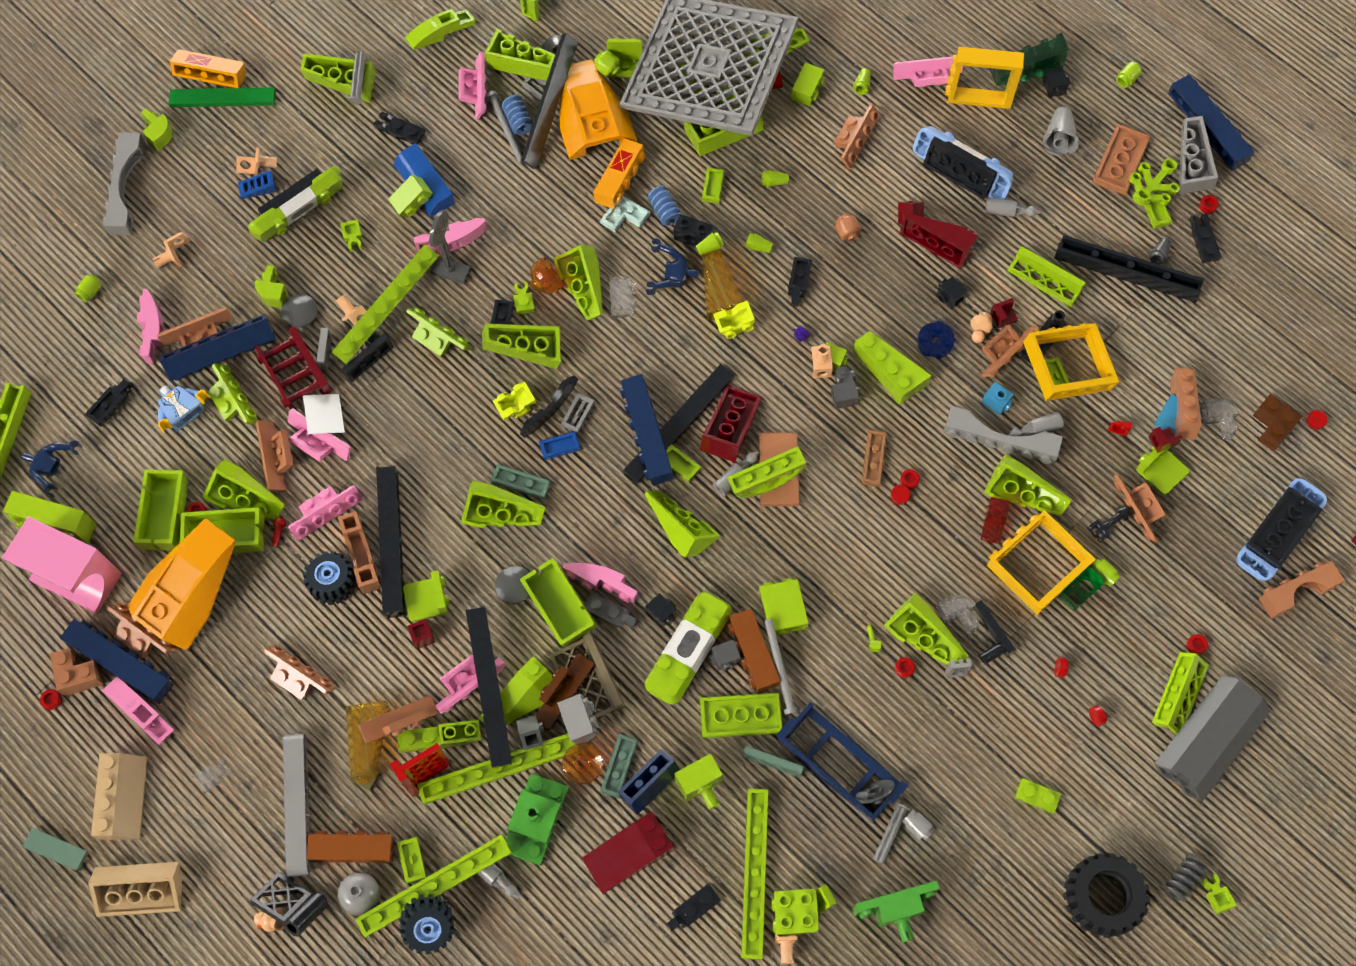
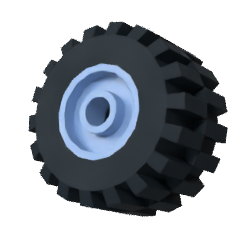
(329, 577)
(426, 924)

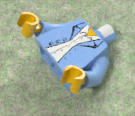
(179, 407)

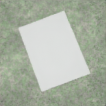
(323, 414)

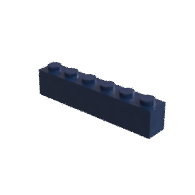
(1220, 132)
(217, 347)
(647, 430)
(116, 661)

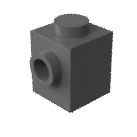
(725, 656)
(530, 732)

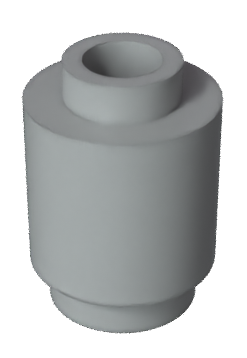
(918, 825)

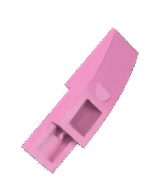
(459, 235)
(152, 324)
(593, 576)
(138, 710)

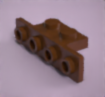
(563, 686)

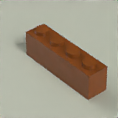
(754, 651)
(350, 848)

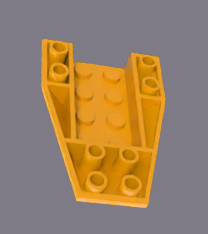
(590, 111)
(184, 586)

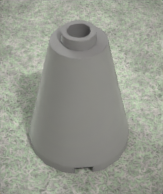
(1061, 133)

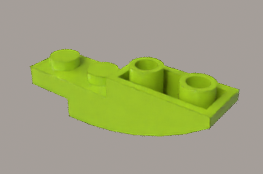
(436, 27)
(445, 735)

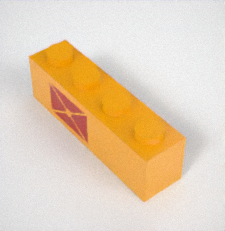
(208, 68)
(619, 173)

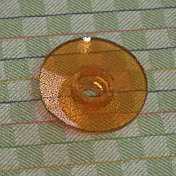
(587, 772)

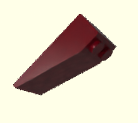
(941, 238)
(730, 423)
(628, 853)

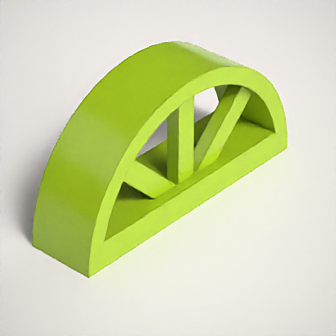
(767, 474)

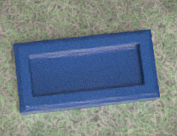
(559, 445)

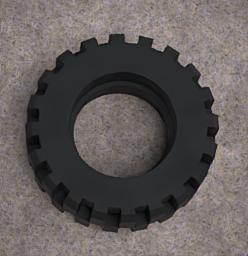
(1126, 876)

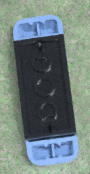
(962, 164)
(1281, 530)

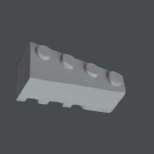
(1196, 158)

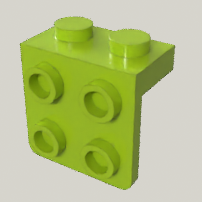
(628, 52)
(1162, 470)
(426, 598)
(795, 912)

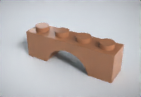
(1188, 416)
(360, 552)
(1321, 579)

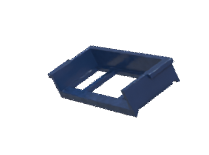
(831, 730)

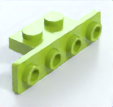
(434, 335)
(229, 396)

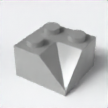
(579, 718)

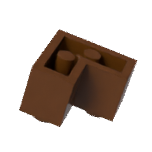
(1279, 420)

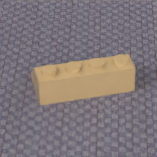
(119, 796)
(136, 889)

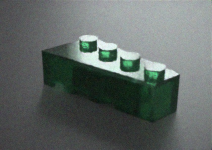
(1037, 60)

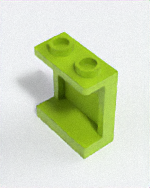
(784, 605)

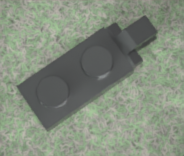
(609, 611)

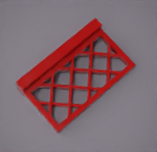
(420, 768)

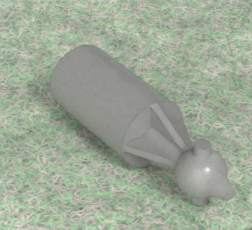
(1008, 208)
(1045, 423)
(722, 485)
(495, 877)

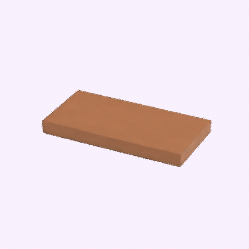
(1121, 159)
(772, 445)

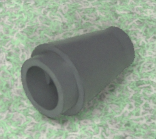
(1160, 251)

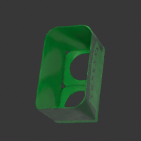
(1090, 575)

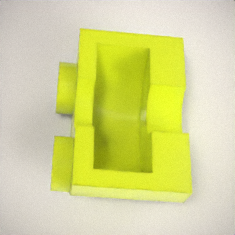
(735, 321)
(516, 402)

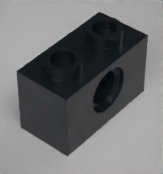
(691, 230)

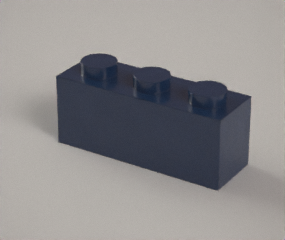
(648, 782)

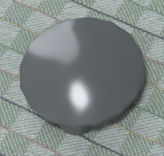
(299, 311)
(509, 585)

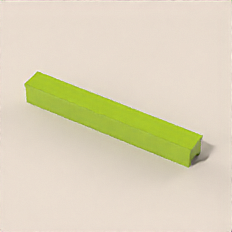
(12, 408)

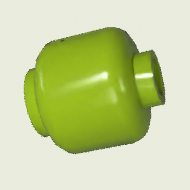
(607, 63)

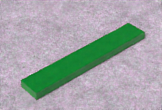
(222, 97)

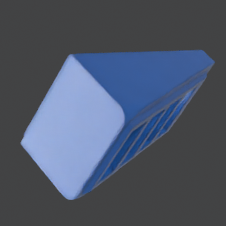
(261, 178)

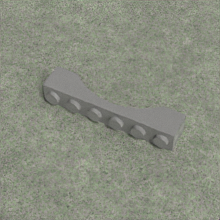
(128, 153)
(1041, 446)

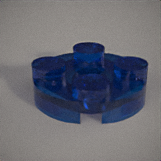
(935, 349)

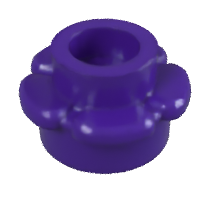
(801, 334)

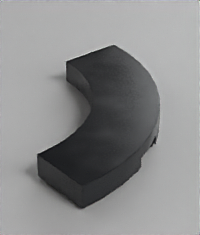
(559, 397)

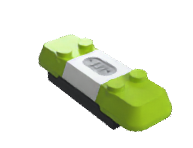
(295, 203)
(688, 648)

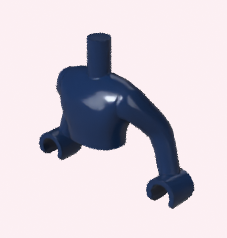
(675, 272)
(47, 464)

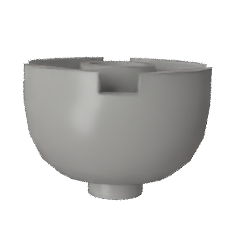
(359, 893)

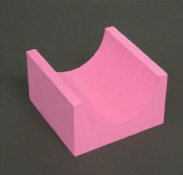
(63, 564)

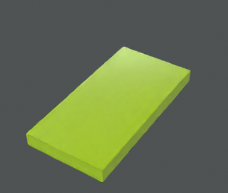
(740, 715)

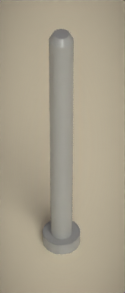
(492, 97)
(780, 668)

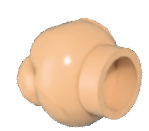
(981, 325)
(266, 922)

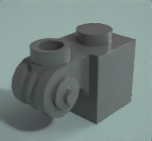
(845, 392)

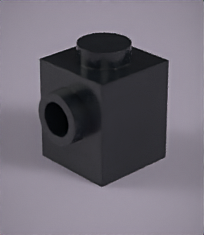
(1055, 81)
(951, 292)
(661, 610)

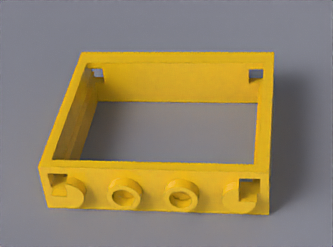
(987, 59)
(1098, 351)
(1063, 537)

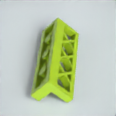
(1050, 272)
(1178, 689)

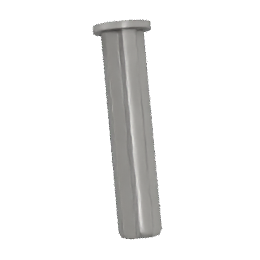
(357, 80)
(890, 832)

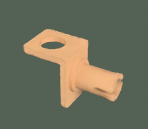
(257, 162)
(170, 254)
(350, 311)
(821, 361)
(786, 946)

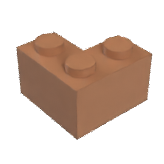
(71, 675)

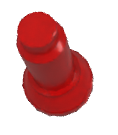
(278, 524)

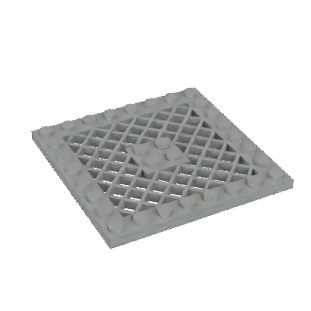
(710, 64)

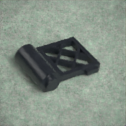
(303, 910)

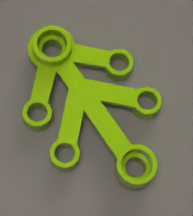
(1143, 196)

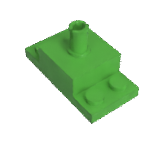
(535, 818)
(898, 907)

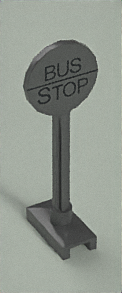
(445, 266)

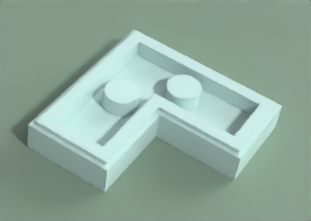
(625, 210)

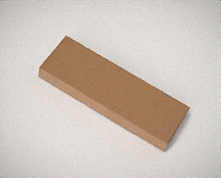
(874, 458)

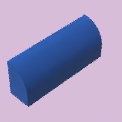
(414, 162)

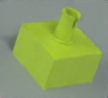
(699, 780)

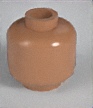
(848, 227)

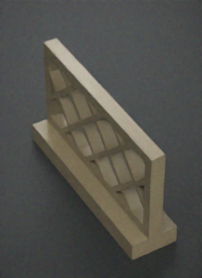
(600, 668)

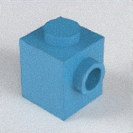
(998, 398)

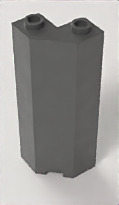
(1213, 737)

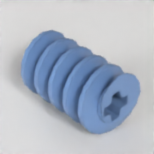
(517, 115)
(664, 205)

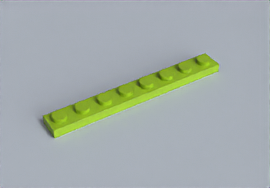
(385, 304)
(484, 773)
(754, 874)
(435, 884)

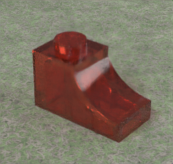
(994, 520)

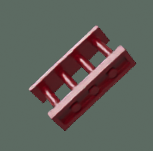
(310, 369)

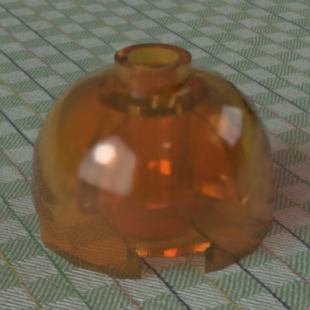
(544, 277)

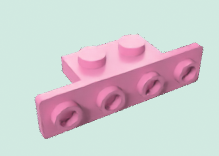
(925, 71)
(473, 85)
(316, 444)
(323, 509)
(461, 682)

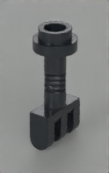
(1121, 513)

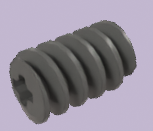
(1184, 879)

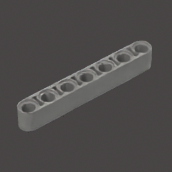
(296, 804)

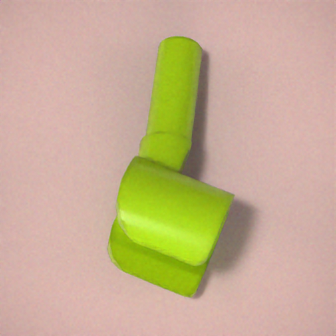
(874, 645)

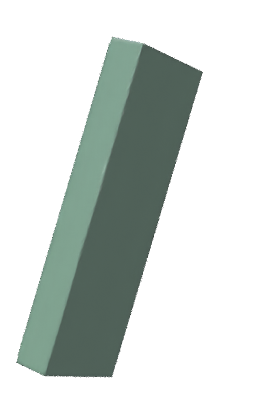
(521, 482)
(772, 761)
(619, 765)
(55, 849)

